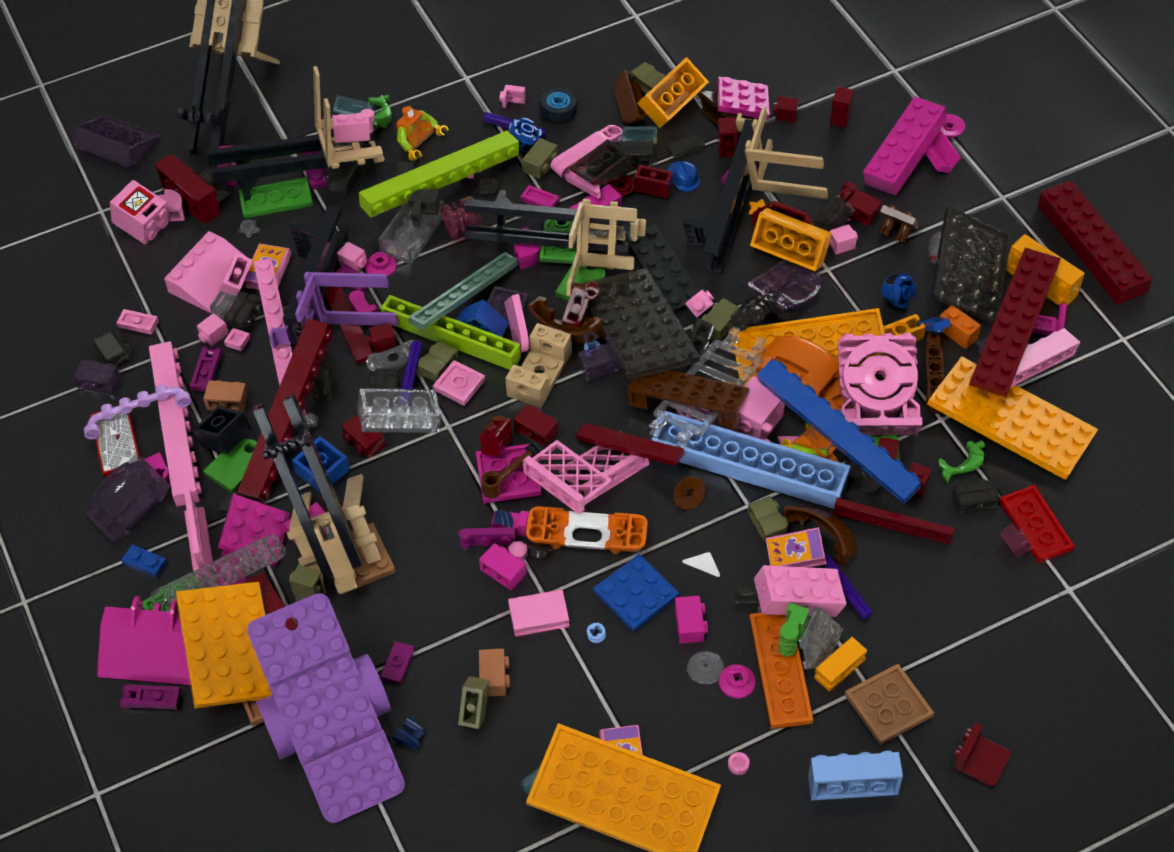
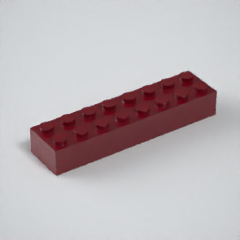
(1094, 242)

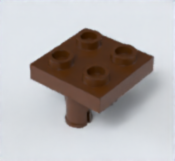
(893, 214)

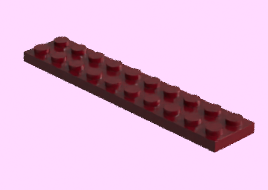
(1015, 322)

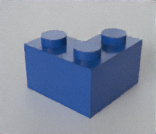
(483, 317)

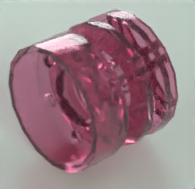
(456, 219)

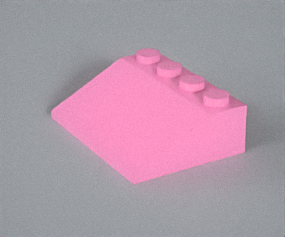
(202, 271)

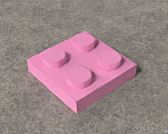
(459, 382)

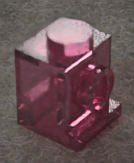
(1016, 540)

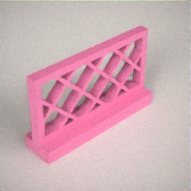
(617, 473)
(556, 483)
(197, 532)

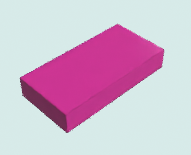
(539, 197)

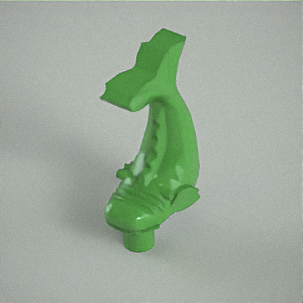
(382, 118)
(974, 461)

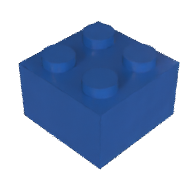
(333, 460)

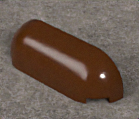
(627, 96)

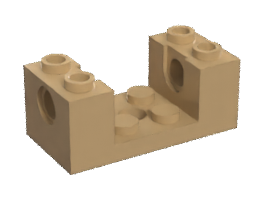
(549, 353)

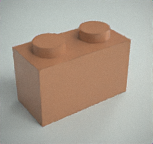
(226, 394)
(492, 667)

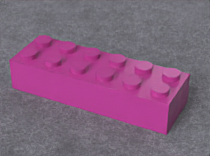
(905, 146)

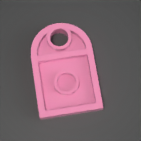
(517, 322)

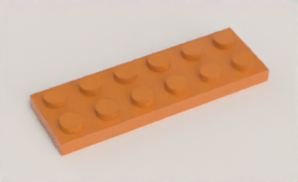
(780, 675)

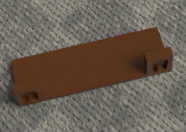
(691, 391)

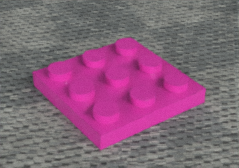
(742, 97)
(517, 484)
(249, 522)

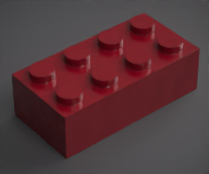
(195, 192)

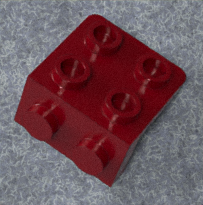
(981, 757)

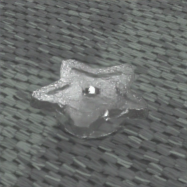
(248, 224)

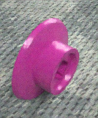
(953, 126)
(387, 265)
(740, 688)

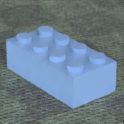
(855, 775)

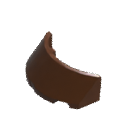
(589, 332)
(828, 523)

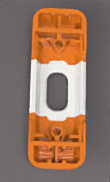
(555, 528)

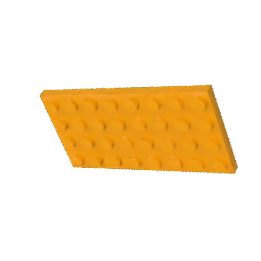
(821, 330)
(1016, 422)
(622, 793)

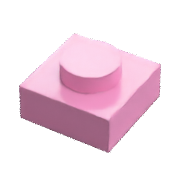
(237, 339)

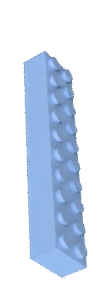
(761, 463)

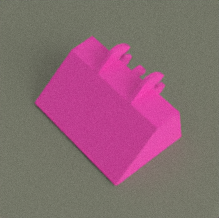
(142, 644)

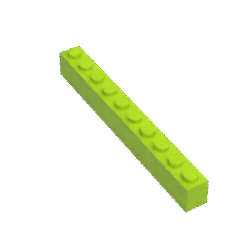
(439, 173)

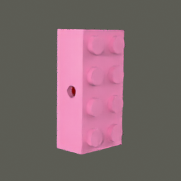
(800, 586)

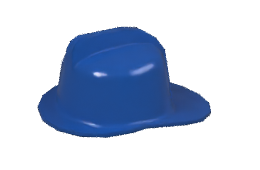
(684, 176)

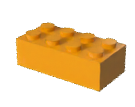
(673, 92)
(791, 239)
(1067, 279)

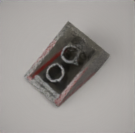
(604, 164)

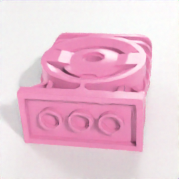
(876, 413)

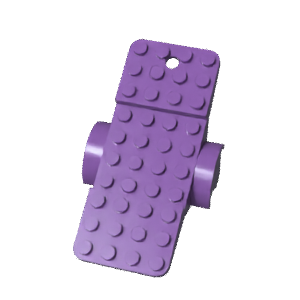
(325, 708)

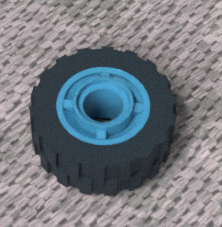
(558, 105)

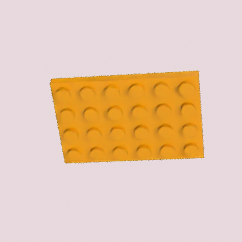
(217, 643)

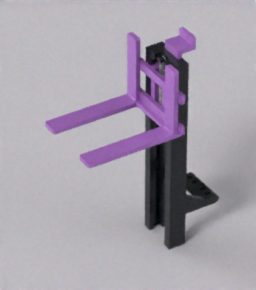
(318, 275)

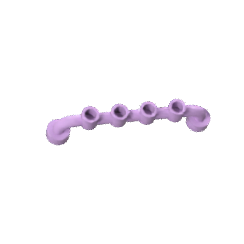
(125, 406)

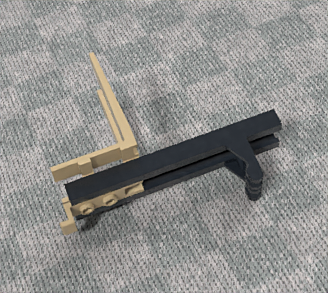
(210, 20)

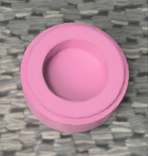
(738, 763)

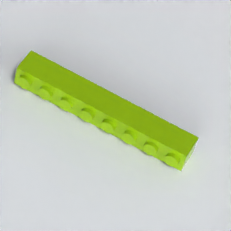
(458, 335)

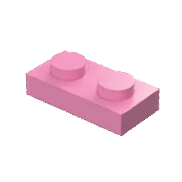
(137, 321)

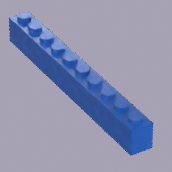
(839, 431)

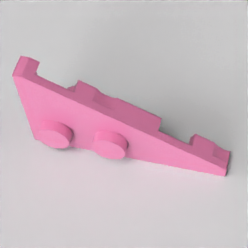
(584, 185)

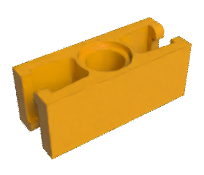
(906, 325)
(840, 664)

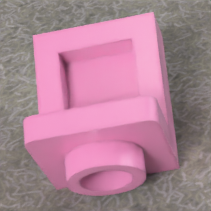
(512, 94)
(700, 302)

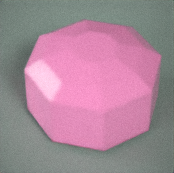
(518, 549)

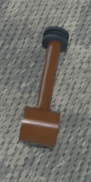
(496, 479)

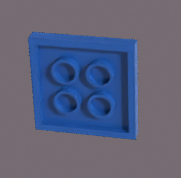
(636, 592)

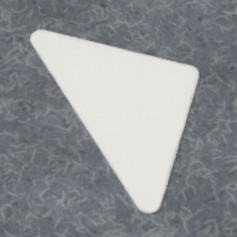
(703, 562)

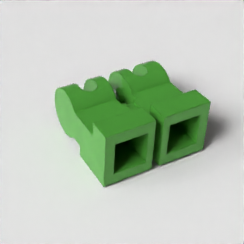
(792, 629)

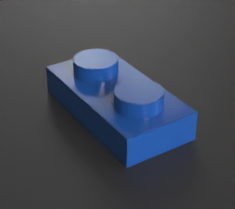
(935, 324)
(144, 561)

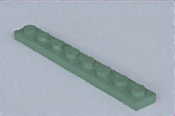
(463, 291)

